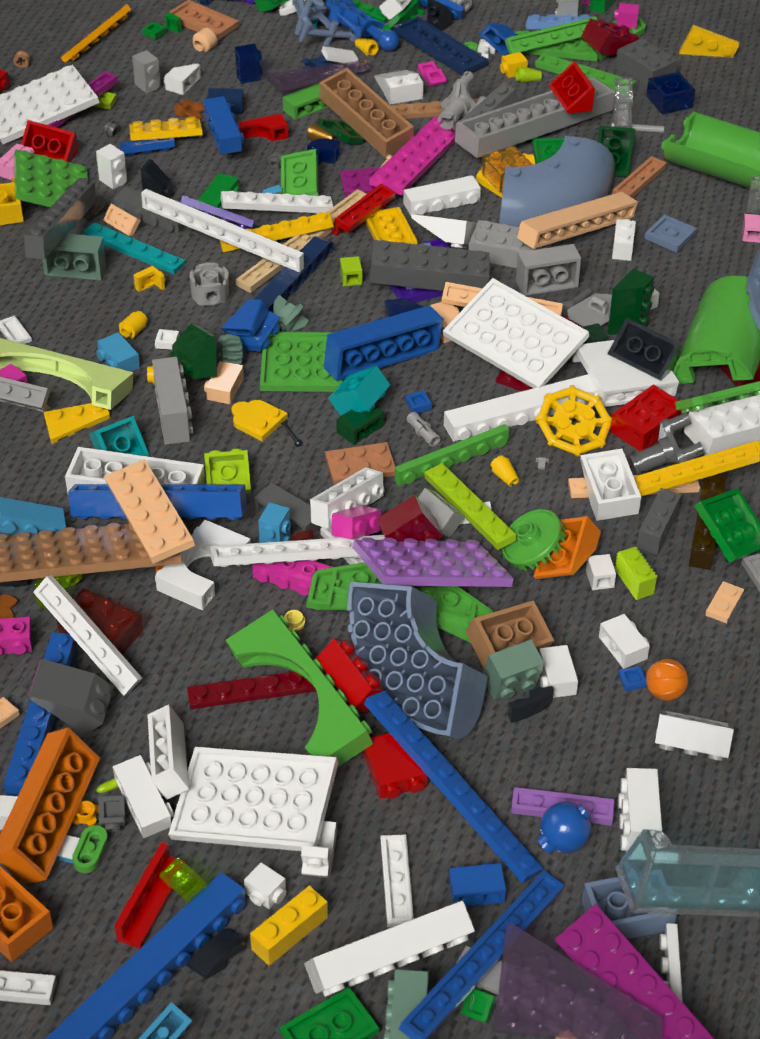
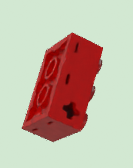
(641, 417)

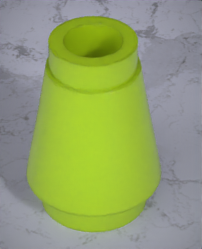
(527, 74)

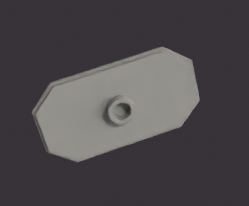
(591, 310)

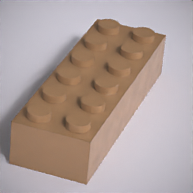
(366, 112)

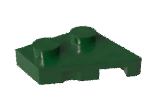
(341, 130)

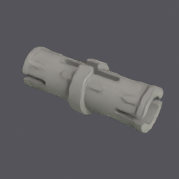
(423, 429)

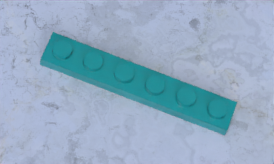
(136, 248)

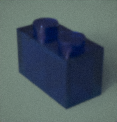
(248, 63)

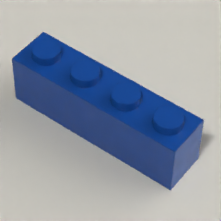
(223, 125)

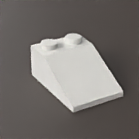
(400, 86)
(449, 230)
(610, 484)

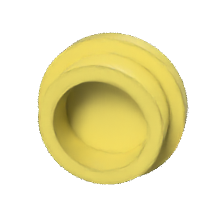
(295, 620)

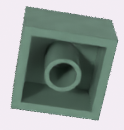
(513, 670)

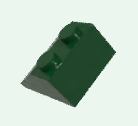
(621, 144)

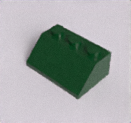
(631, 300)
(196, 352)

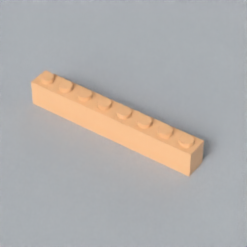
(576, 220)

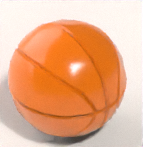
(667, 679)

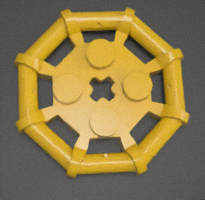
(573, 409)

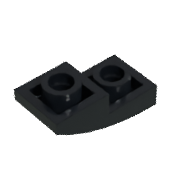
(524, 708)
(213, 954)

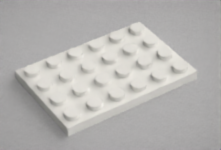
(44, 102)
(516, 334)
(254, 799)

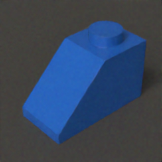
(496, 34)

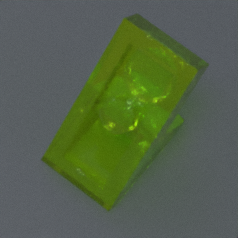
(183, 880)

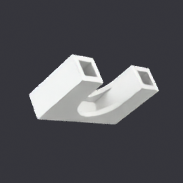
(187, 586)

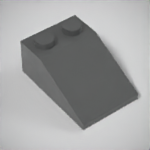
(71, 694)

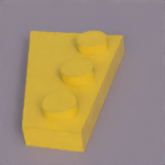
(707, 43)
(72, 419)

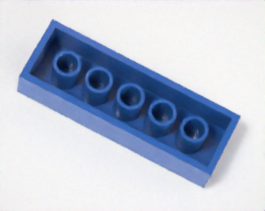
(383, 342)

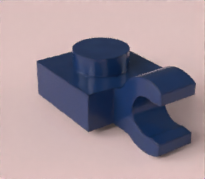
(315, 62)

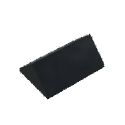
(645, 349)

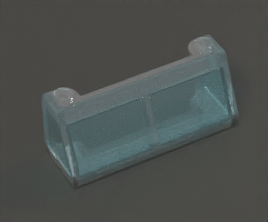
(689, 878)

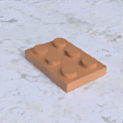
(348, 461)

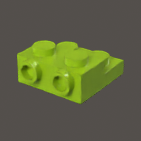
(228, 468)

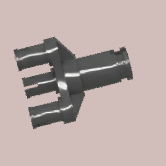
(667, 449)

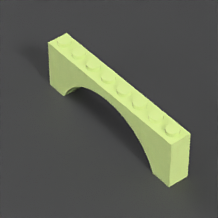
(102, 382)

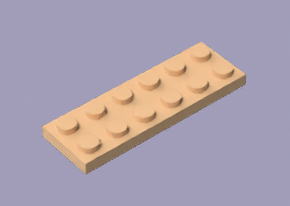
(149, 511)

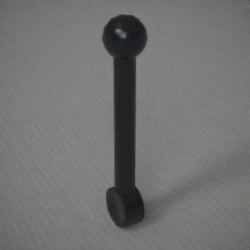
(297, 442)

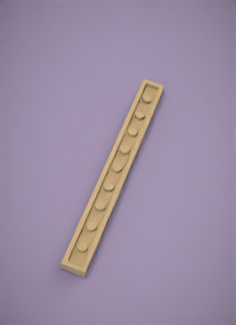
(267, 269)

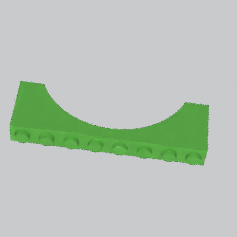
(271, 643)

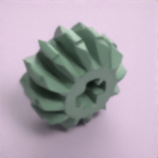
(229, 349)

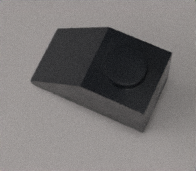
(155, 179)

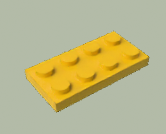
(167, 129)
(390, 226)

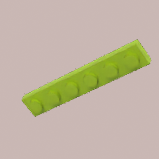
(471, 506)

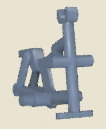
(305, 27)

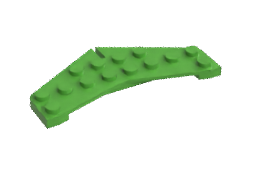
(579, 48)
(718, 397)
(453, 610)

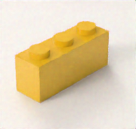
(289, 925)

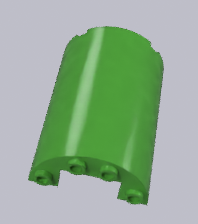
(716, 149)
(721, 333)

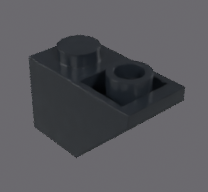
(438, 15)

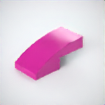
(431, 74)

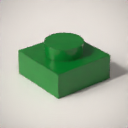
(173, 22)
(154, 30)
(479, 1005)

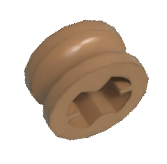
(24, 55)

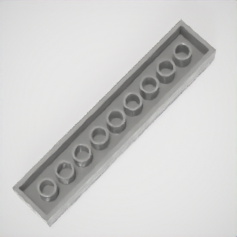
(525, 121)

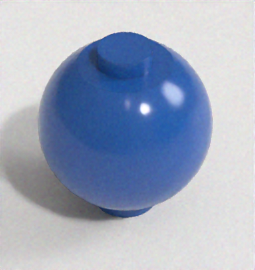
(564, 828)

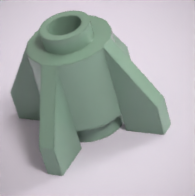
(289, 315)

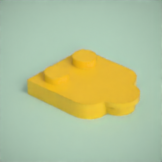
(257, 418)

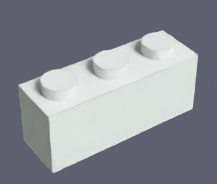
(142, 796)

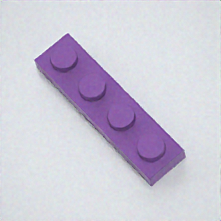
(536, 802)

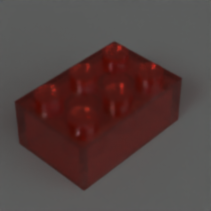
(115, 621)

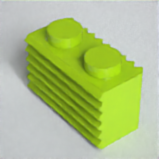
(636, 573)

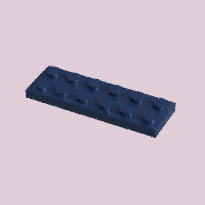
(440, 45)

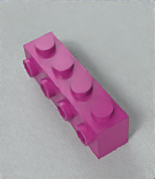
(288, 575)
(15, 640)

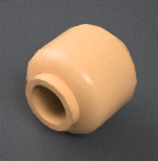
(205, 40)

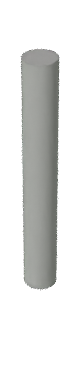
(651, 128)

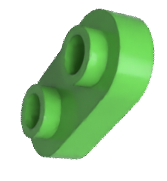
(88, 850)

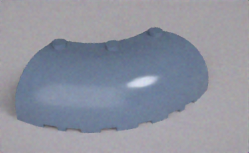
(572, 176)
(401, 643)

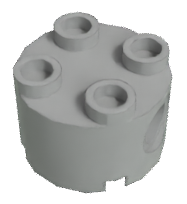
(209, 284)

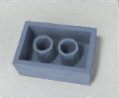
(612, 901)

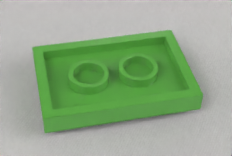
(300, 173)

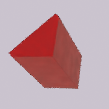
(573, 89)
(50, 141)

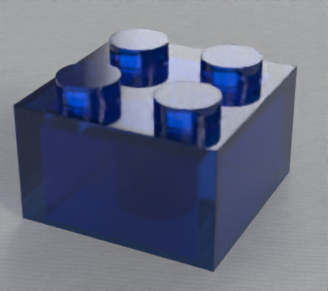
(670, 93)

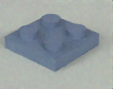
(670, 233)

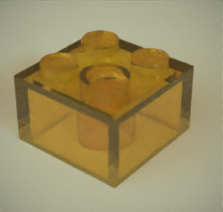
(495, 163)

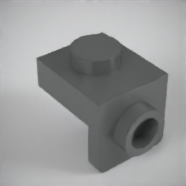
(111, 812)

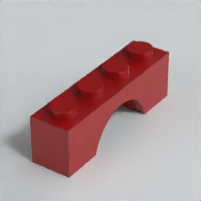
(268, 127)

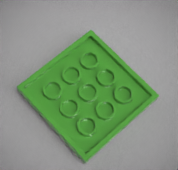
(43, 178)
(296, 363)

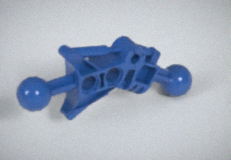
(361, 24)

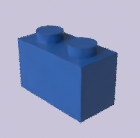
(477, 884)

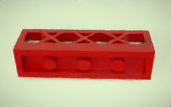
(363, 209)
(145, 902)

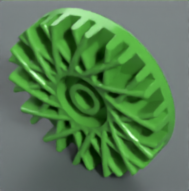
(536, 538)

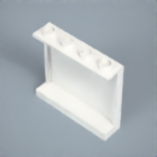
(615, 379)

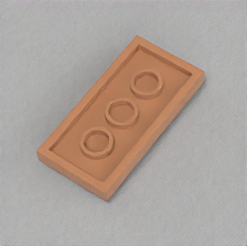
(198, 17)

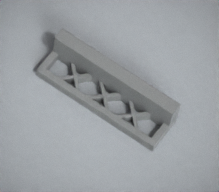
(24, 394)

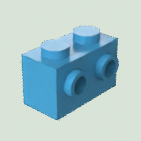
(274, 524)

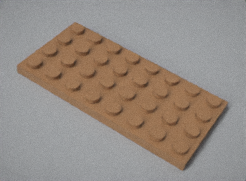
(73, 552)

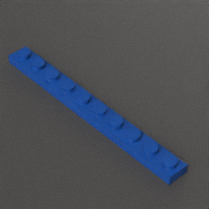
(454, 787)
(479, 959)

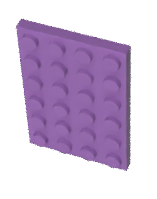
(431, 563)

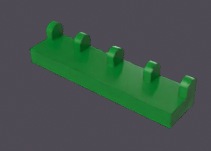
(406, 14)

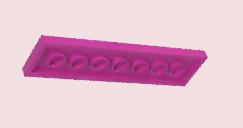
(414, 157)

